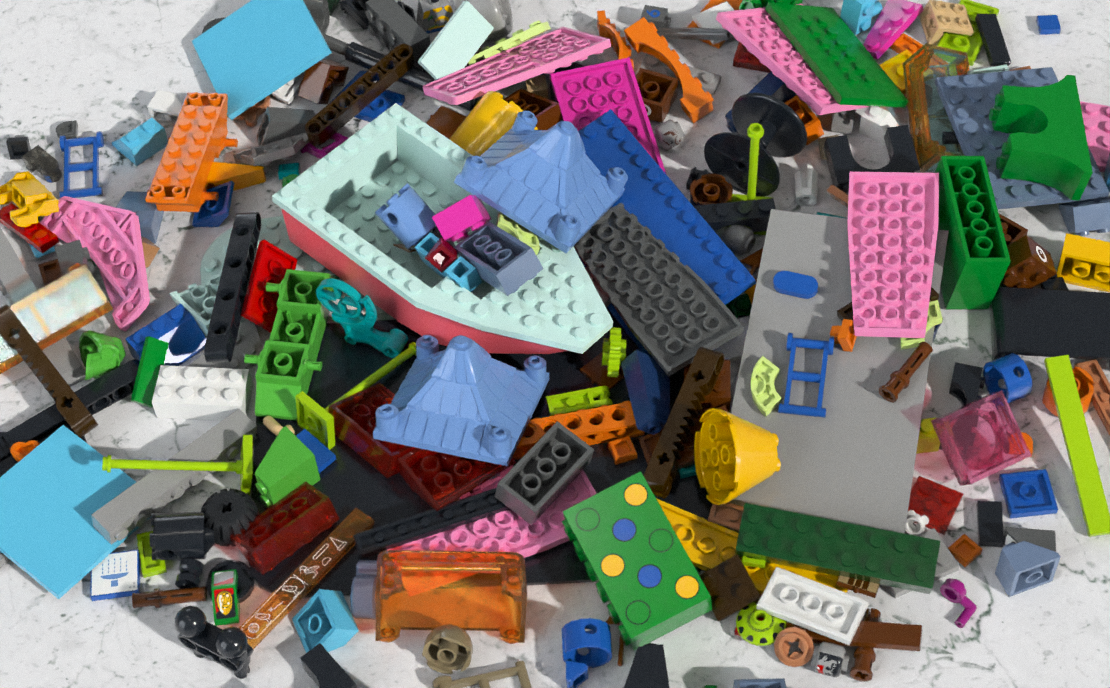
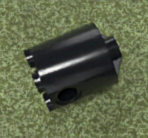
(180, 536)

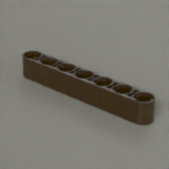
(398, 60)

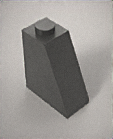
(282, 123)

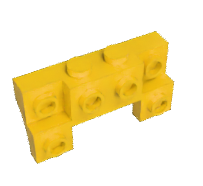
(30, 197)

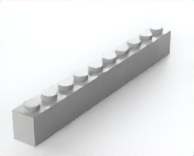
(18, 285)

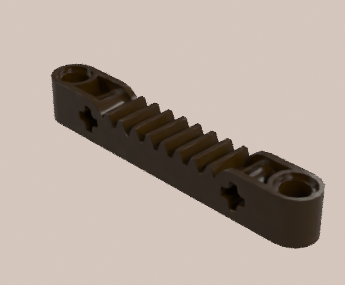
(697, 384)
(77, 416)

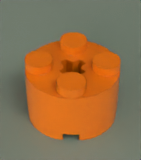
(1085, 389)

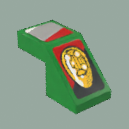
(225, 597)

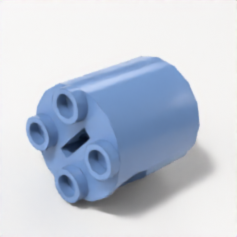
(407, 216)

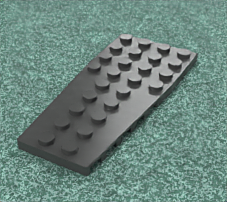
(654, 292)

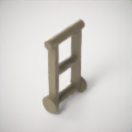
(484, 679)

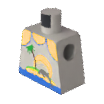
(433, 14)

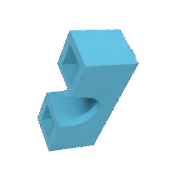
(459, 271)

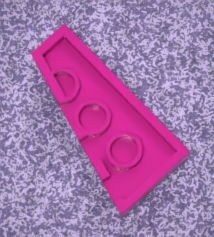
(890, 24)

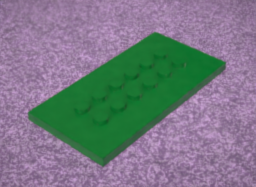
(836, 55)

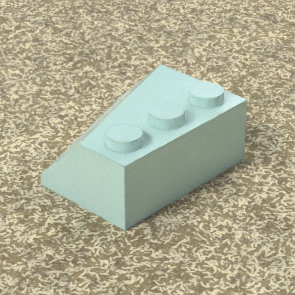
(200, 301)

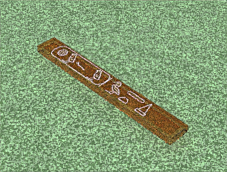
(305, 577)

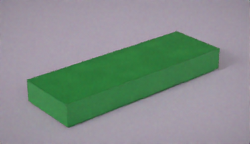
(151, 359)

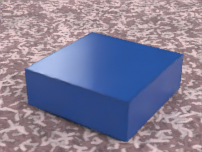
(1048, 24)

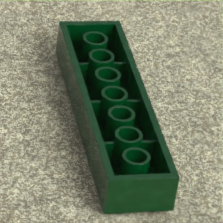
(838, 548)

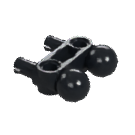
(224, 646)

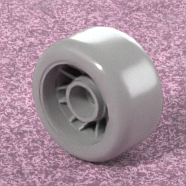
(498, 15)

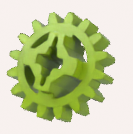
(613, 352)

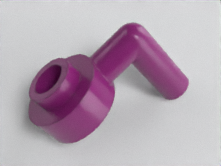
(955, 592)

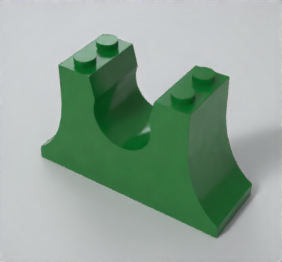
(1045, 136)

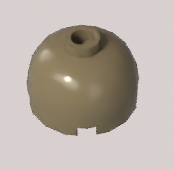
(448, 649)

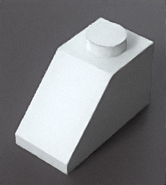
(165, 107)
(875, 123)

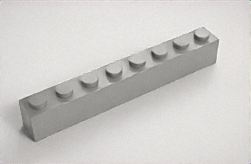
(162, 486)

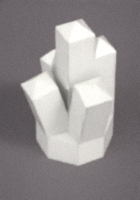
(806, 186)

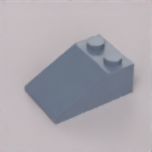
(149, 216)

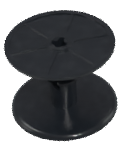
(730, 152)

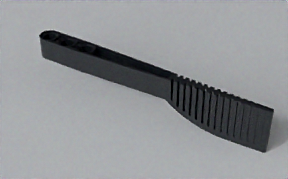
(95, 397)

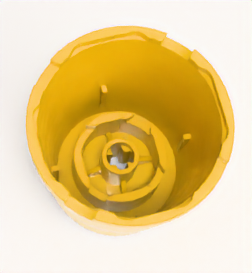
(486, 123)

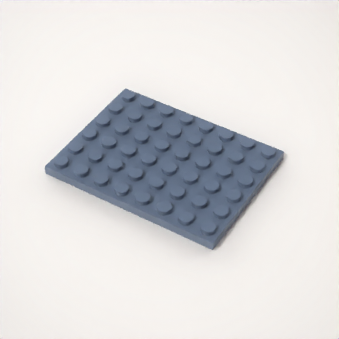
(968, 108)

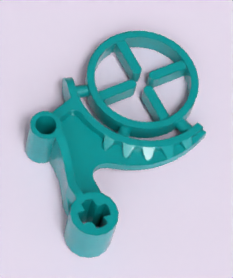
(356, 324)

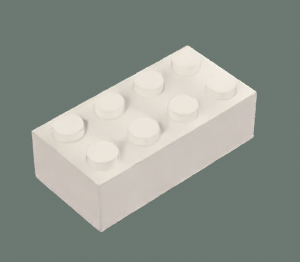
(201, 392)

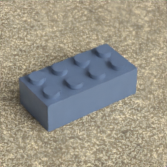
(499, 258)

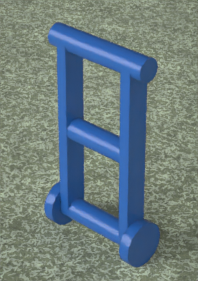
(66, 144)
(792, 343)

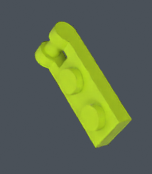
(578, 400)

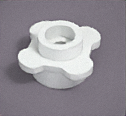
(912, 528)

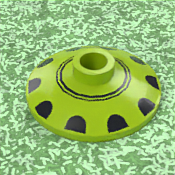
(756, 631)

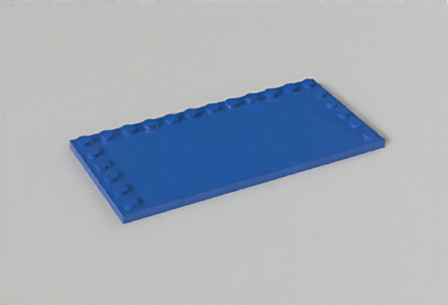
(663, 210)

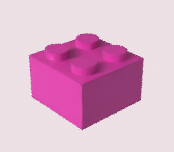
(461, 218)

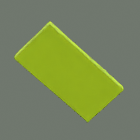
(972, 43)

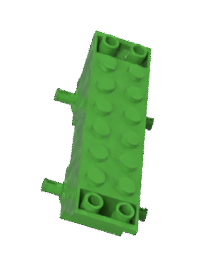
(293, 345)

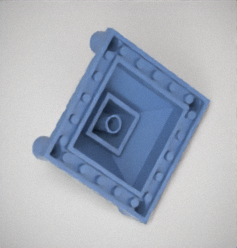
(543, 181)
(462, 402)

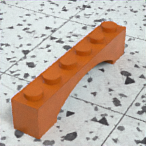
(644, 38)

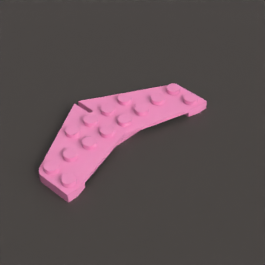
(113, 245)

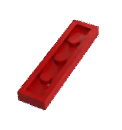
(36, 234)

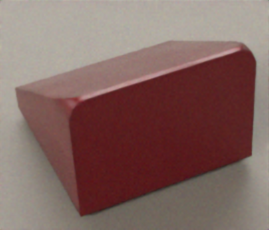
(441, 255)

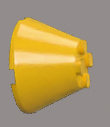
(732, 455)

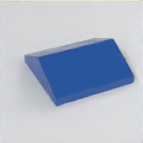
(215, 212)

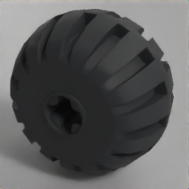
(228, 514)

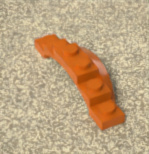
(617, 42)

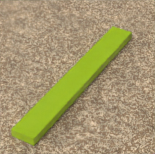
(1078, 445)

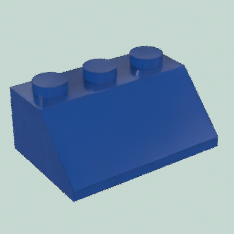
(178, 330)

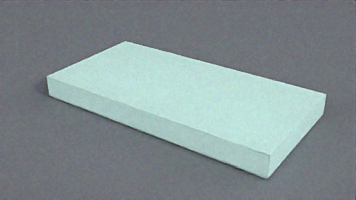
(456, 42)

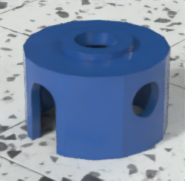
(1006, 369)
(596, 641)

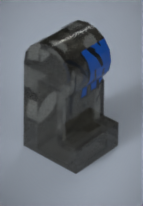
(44, 163)

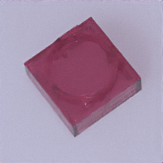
(981, 438)

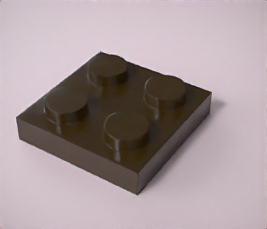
(729, 587)

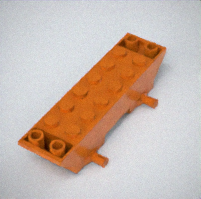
(188, 157)

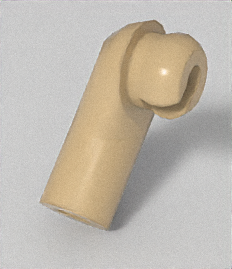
(273, 426)

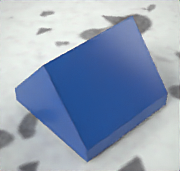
(575, 674)

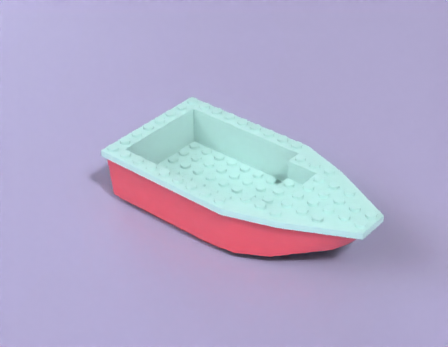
(335, 222)

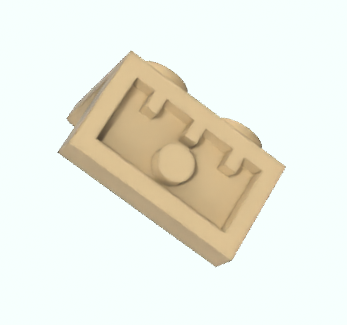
(944, 17)

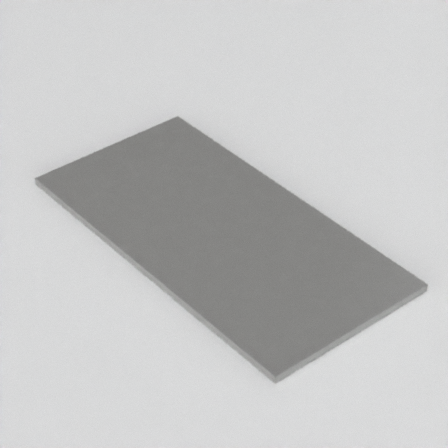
(864, 451)

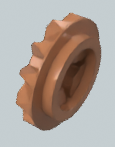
(797, 657)

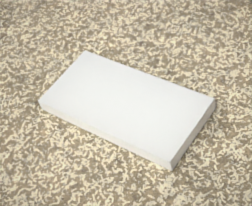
(812, 605)

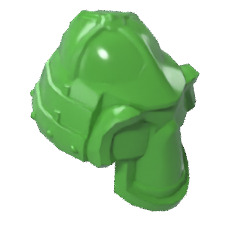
(100, 353)

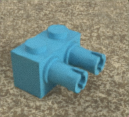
(858, 13)

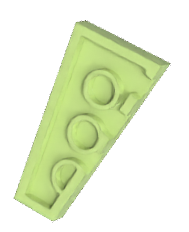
(518, 38)

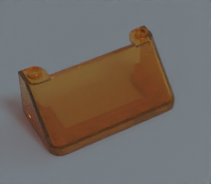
(451, 588)

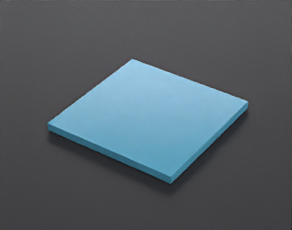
(260, 50)
(50, 507)

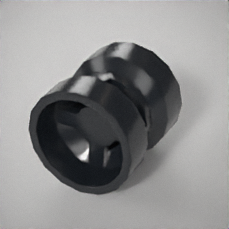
(189, 574)

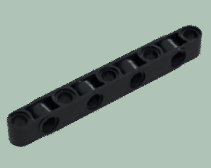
(232, 288)

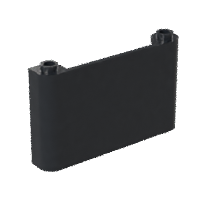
(1050, 323)

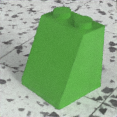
(285, 468)

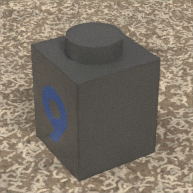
(656, 15)

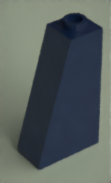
(770, 86)
(648, 391)

